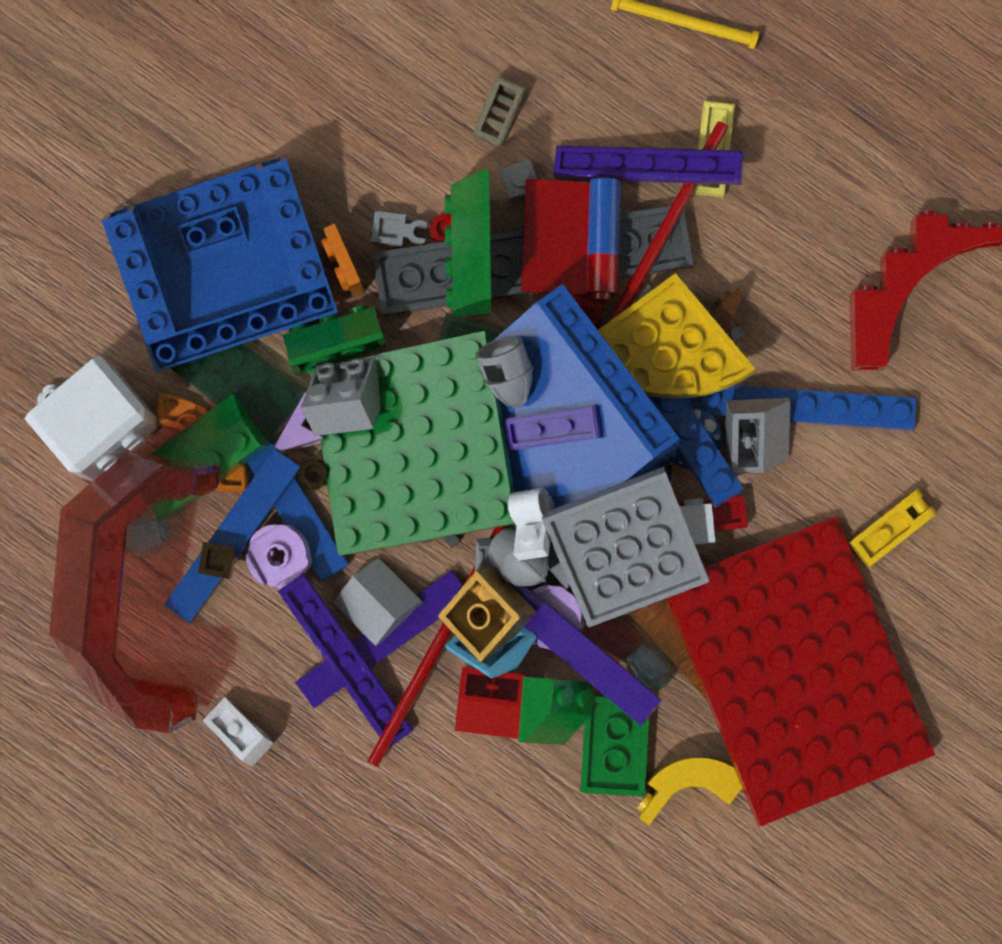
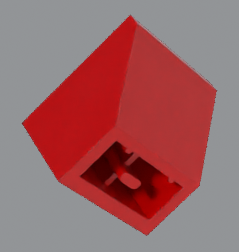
(489, 703)

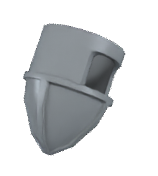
(506, 370)
(516, 572)

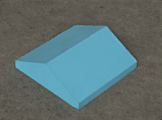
(500, 662)

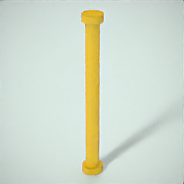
(687, 21)

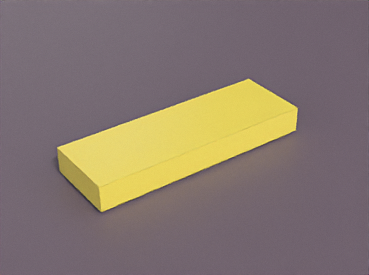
(712, 113)

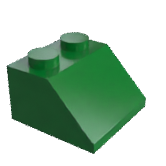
(553, 709)

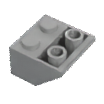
(343, 397)
(756, 434)

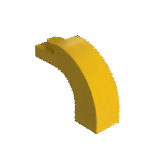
(684, 773)

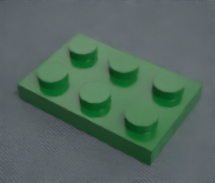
(613, 752)

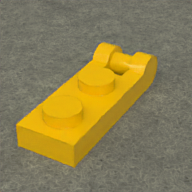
(892, 528)

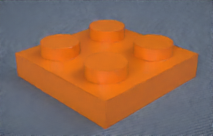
(337, 252)

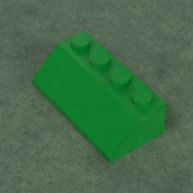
(219, 437)

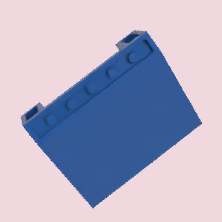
(219, 263)
(574, 371)

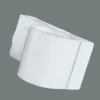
(526, 512)
(238, 732)

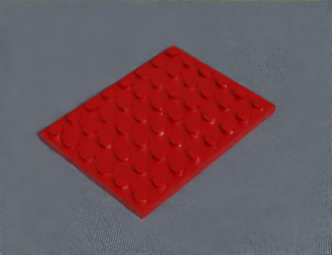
(799, 672)

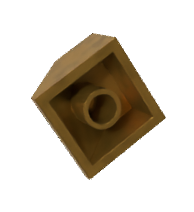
(486, 613)

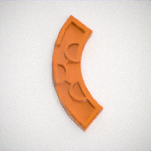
(179, 414)

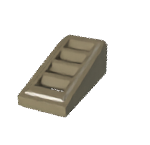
(511, 87)

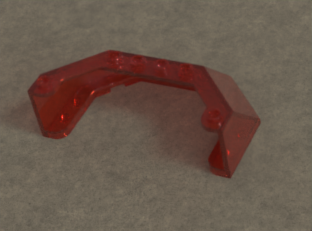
(91, 583)

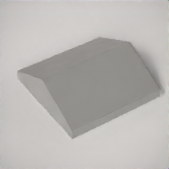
(376, 601)

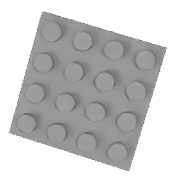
(625, 547)

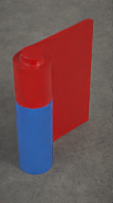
(571, 237)

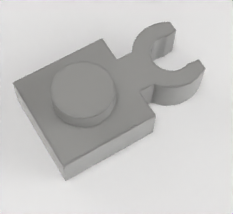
(391, 230)

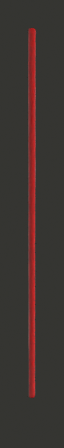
(625, 302)

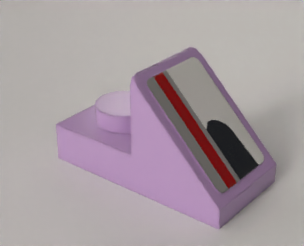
(295, 434)

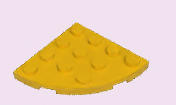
(675, 345)

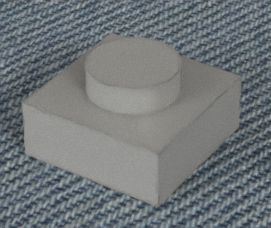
(515, 176)

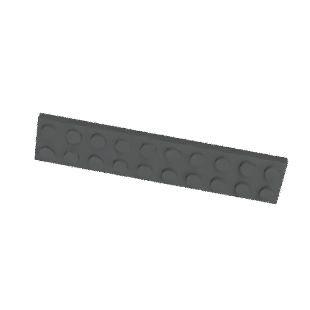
(417, 278)

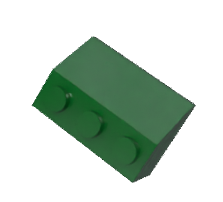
(334, 339)

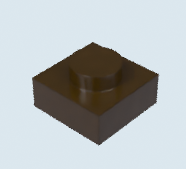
(217, 560)

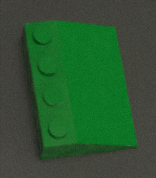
(470, 246)

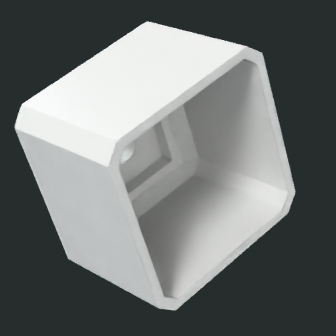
(92, 419)

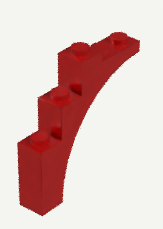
(875, 311)

